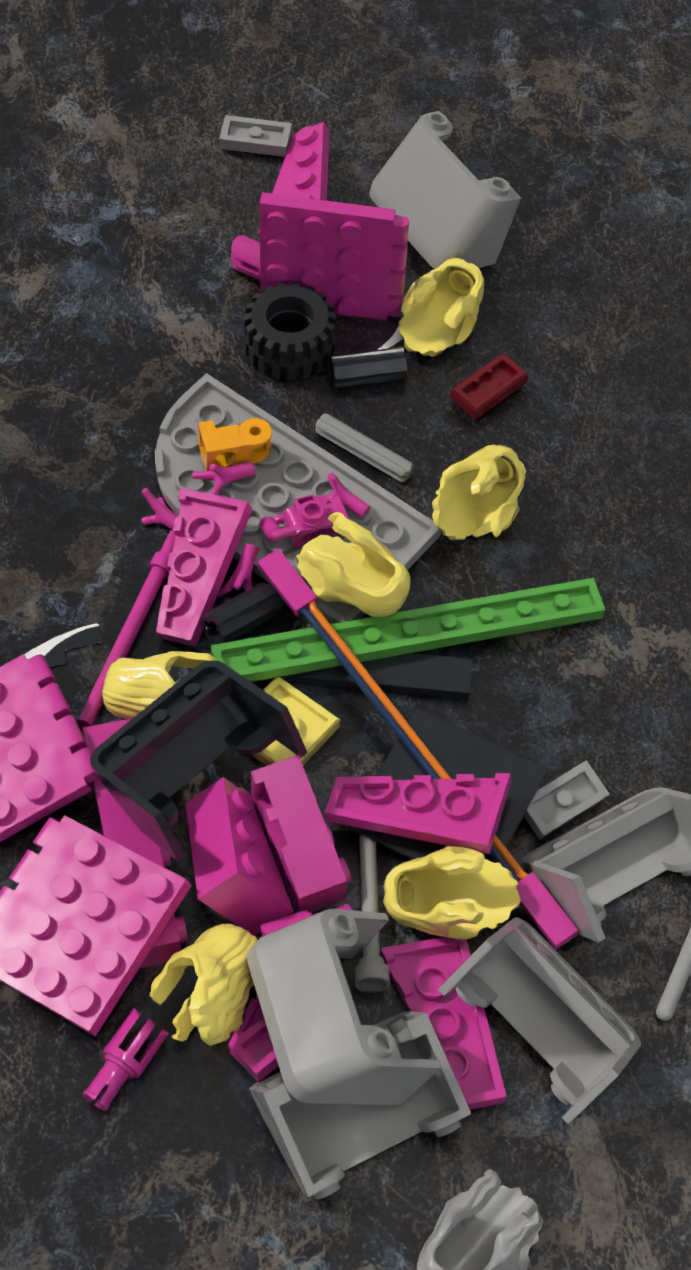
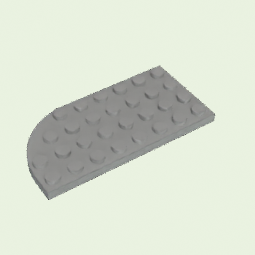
(290, 472)

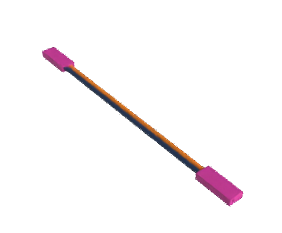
(299, 597)

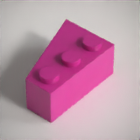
(298, 836)
(233, 858)

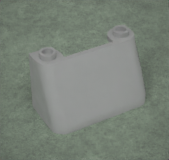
(445, 203)
(331, 1138)

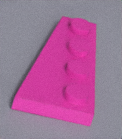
(305, 165)
(202, 552)
(425, 809)
(461, 1029)

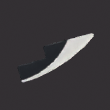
(389, 336)
(55, 648)

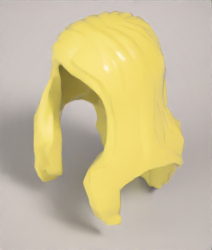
(441, 307)
(479, 493)
(354, 572)
(138, 682)
(451, 893)
(221, 983)

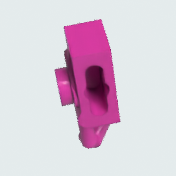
(304, 520)

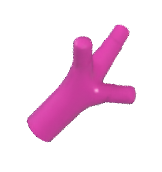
(225, 475)
(347, 498)
(163, 513)
(243, 573)

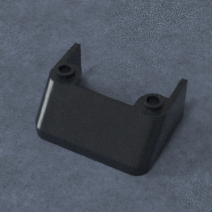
(181, 737)

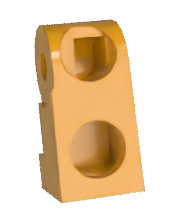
(234, 443)

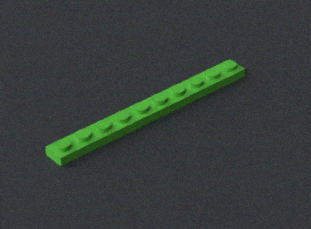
(416, 630)

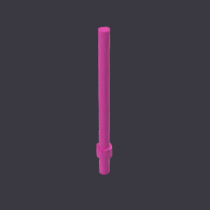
(158, 571)

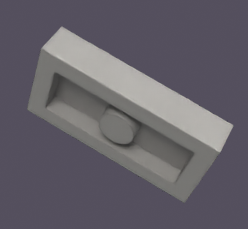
(255, 136)
(565, 799)

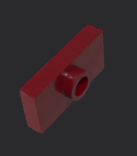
(489, 386)

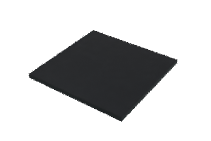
(460, 754)

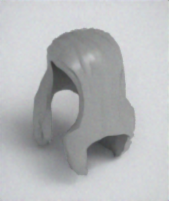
(483, 1229)

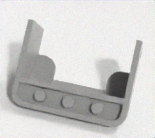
(615, 855)
(550, 1010)
(314, 1020)

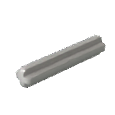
(364, 447)

